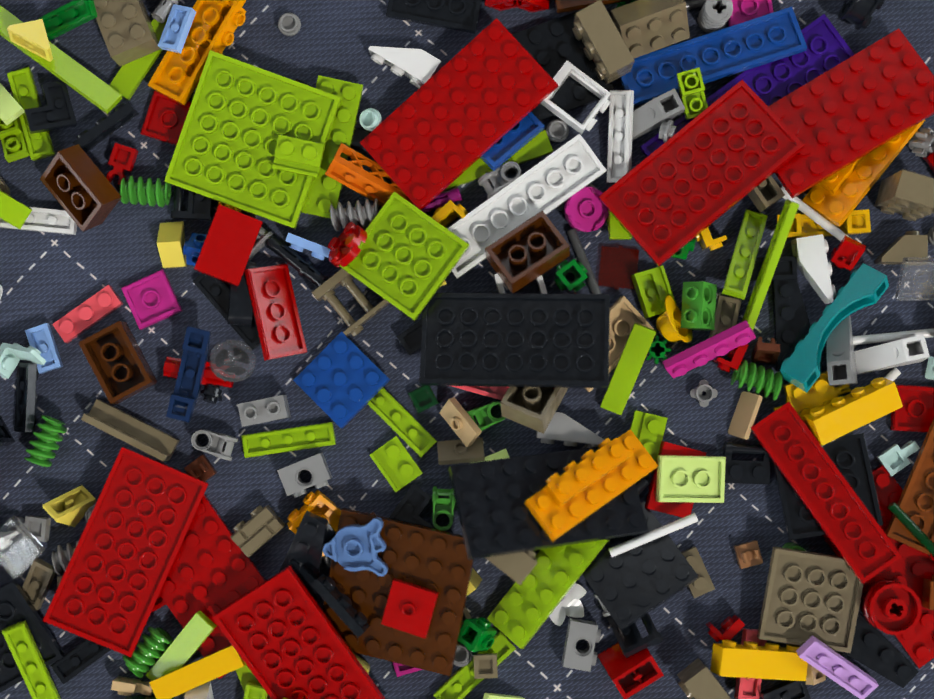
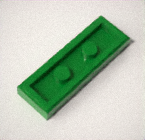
(68, 17)

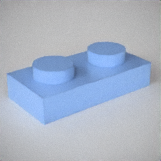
(177, 28)
(299, 244)
(43, 340)

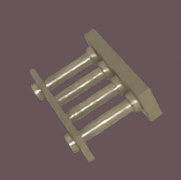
(327, 292)

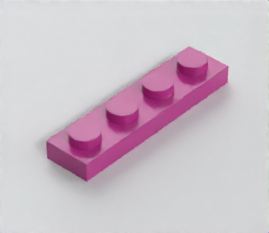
(709, 349)

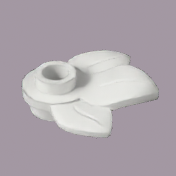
(569, 605)

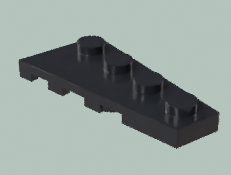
(790, 318)
(307, 550)
(879, 654)

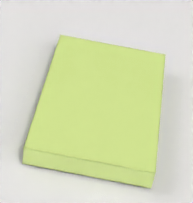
(690, 478)

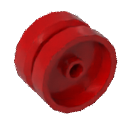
(892, 620)

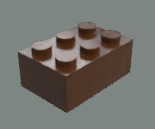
(80, 187)
(527, 252)
(117, 362)

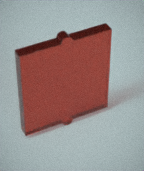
(617, 267)

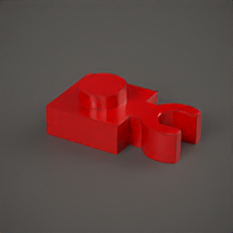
(122, 160)

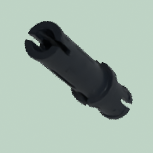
(304, 267)

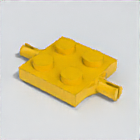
(818, 395)

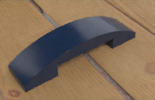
(190, 374)

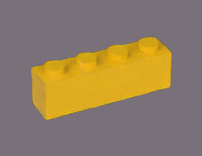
(853, 410)
(758, 661)

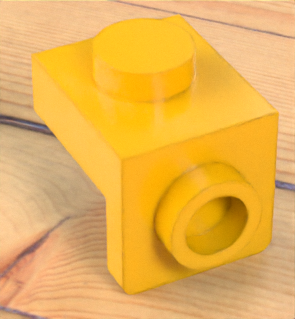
(448, 213)
(706, 240)

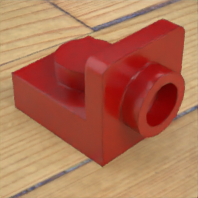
(847, 253)
(735, 358)
(729, 629)

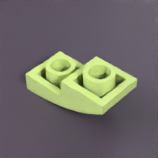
(8, 107)

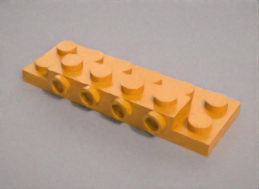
(211, 30)
(844, 190)
(590, 483)

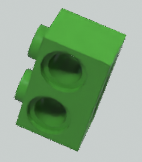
(698, 305)

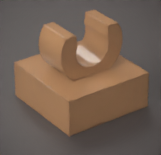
(748, 554)

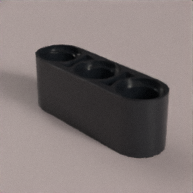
(240, 304)

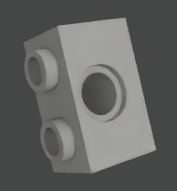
(264, 410)
(291, 475)
(577, 630)

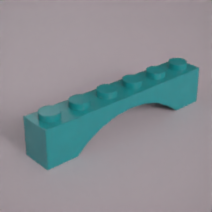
(862, 290)

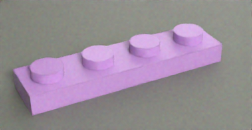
(837, 668)

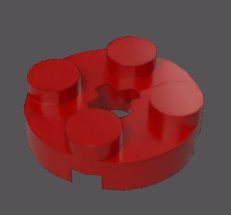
(345, 247)

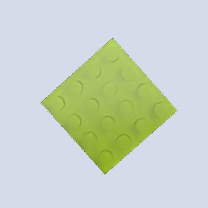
(406, 256)

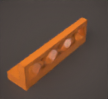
(363, 182)

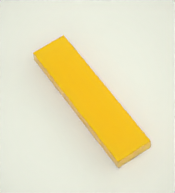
(197, 673)

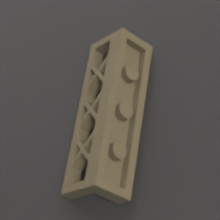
(131, 430)

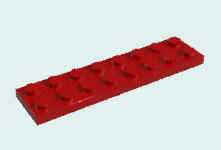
(825, 493)

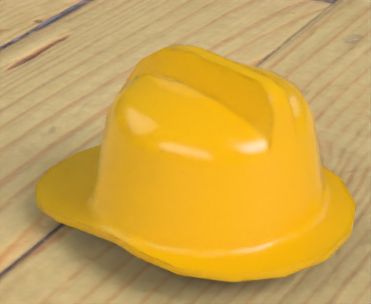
(670, 323)

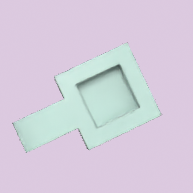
(895, 458)

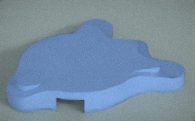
(358, 547)

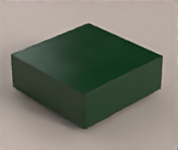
(423, 398)

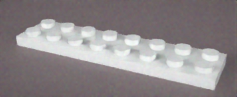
(536, 190)

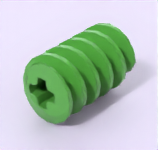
(145, 192)
(758, 378)
(46, 441)
(148, 651)

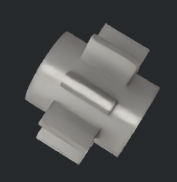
(922, 142)

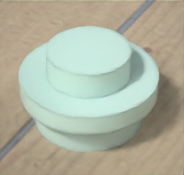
(370, 119)

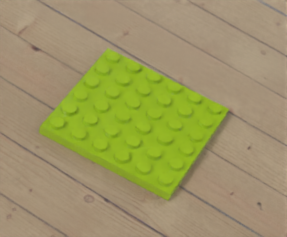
(234, 135)

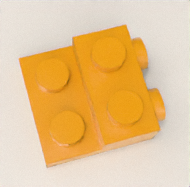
(319, 505)

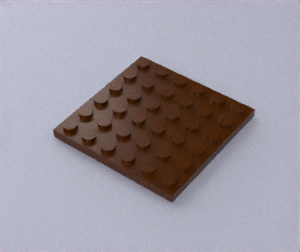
(419, 557)

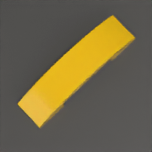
(856, 223)

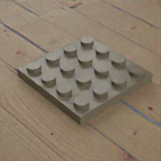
(810, 597)

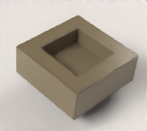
(485, 666)

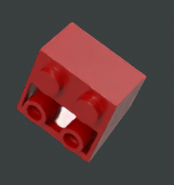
(630, 673)

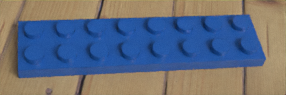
(716, 54)

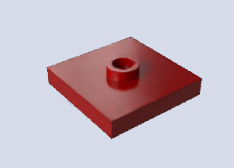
(410, 608)

